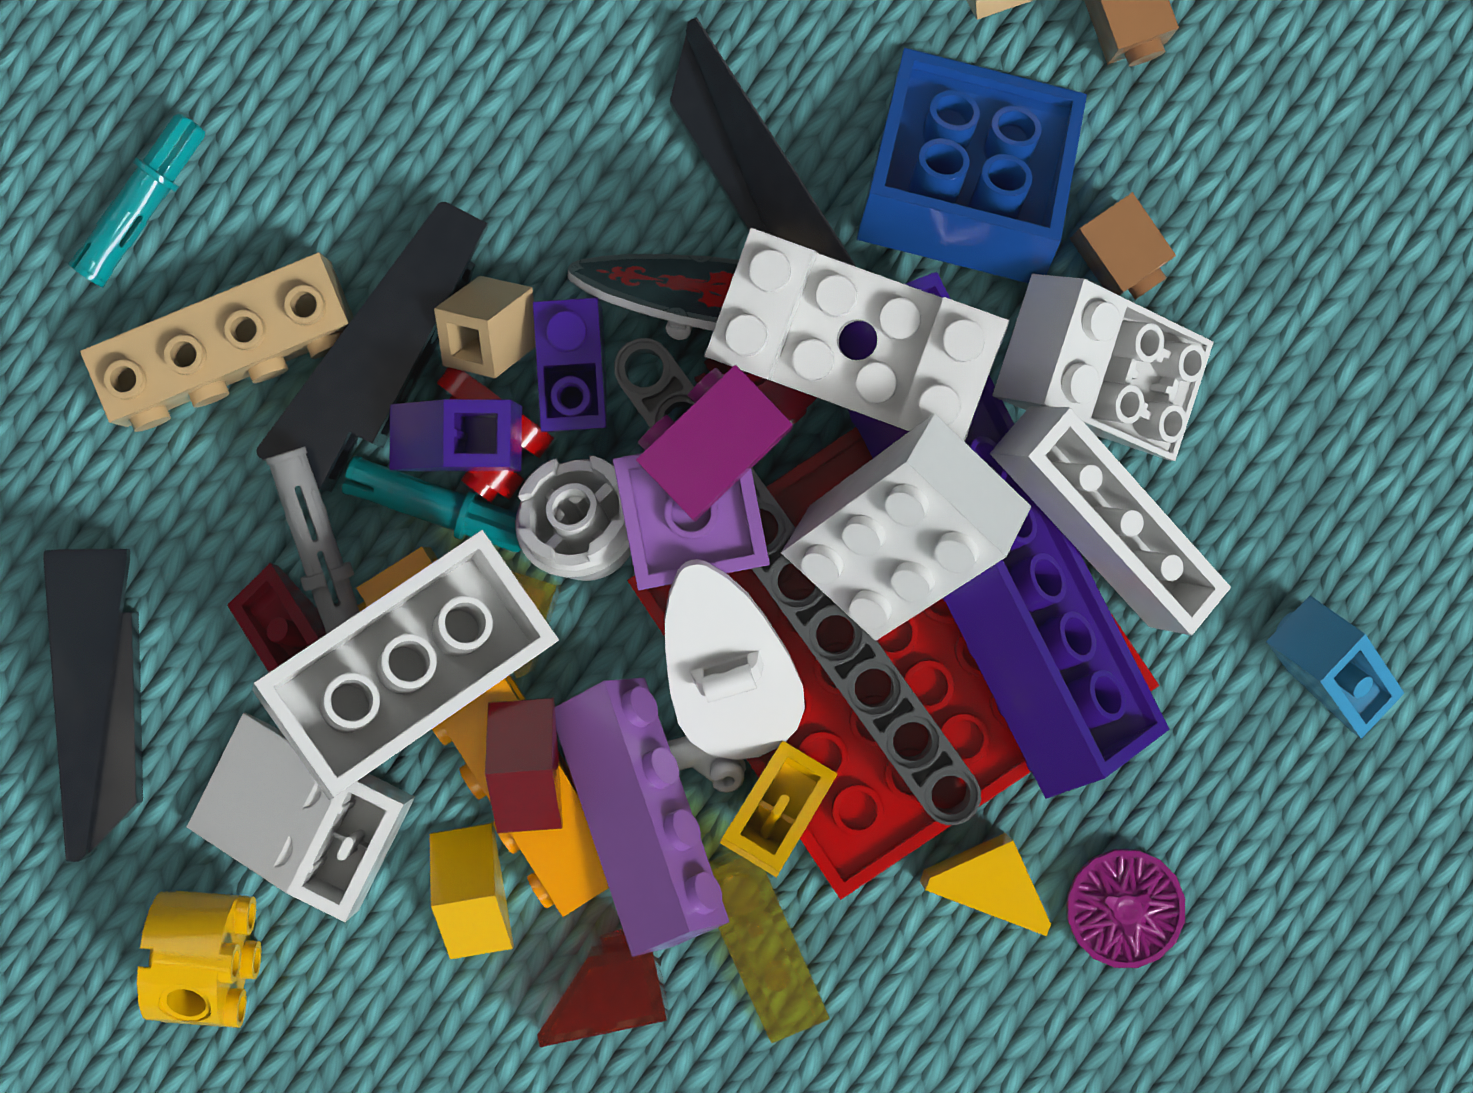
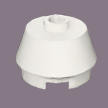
(573, 519)

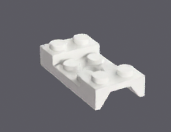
(787, 324)

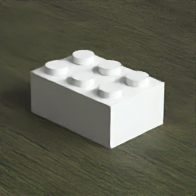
(907, 528)

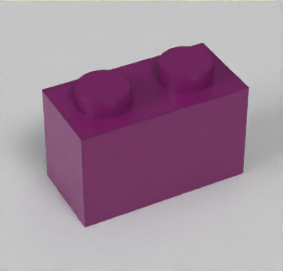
(712, 440)

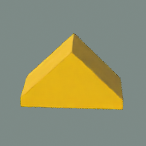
(778, 808)
(991, 881)
(469, 891)

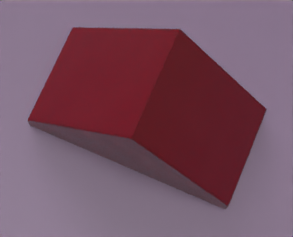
(523, 765)

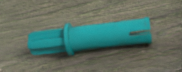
(137, 200)
(431, 503)

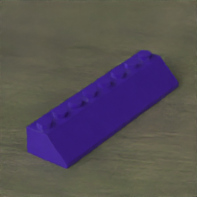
(1038, 624)

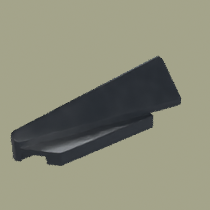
(743, 150)
(379, 350)
(94, 693)

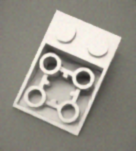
(1105, 359)
(286, 830)

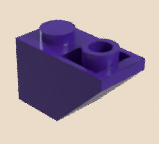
(571, 364)
(456, 435)

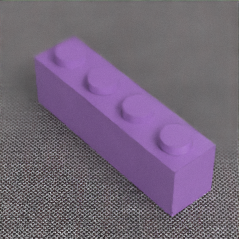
(639, 815)

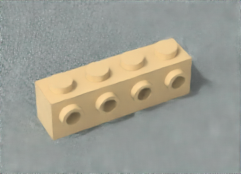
(218, 343)

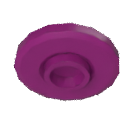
(1125, 908)

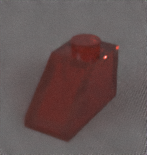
(607, 994)

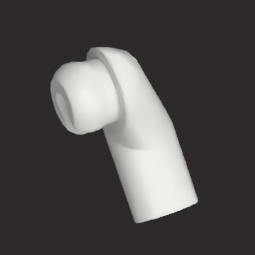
(723, 772)

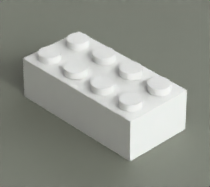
(404, 664)

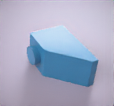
(1336, 665)

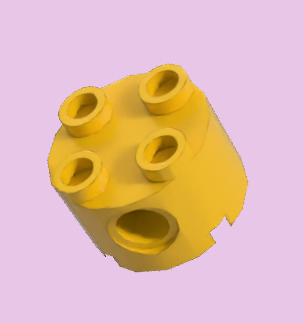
(198, 958)

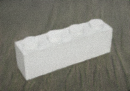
(1110, 519)

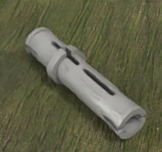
(294, 470)

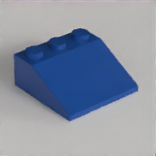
(973, 167)

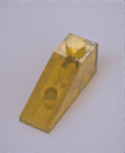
(766, 949)

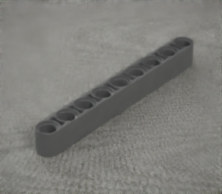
(863, 652)

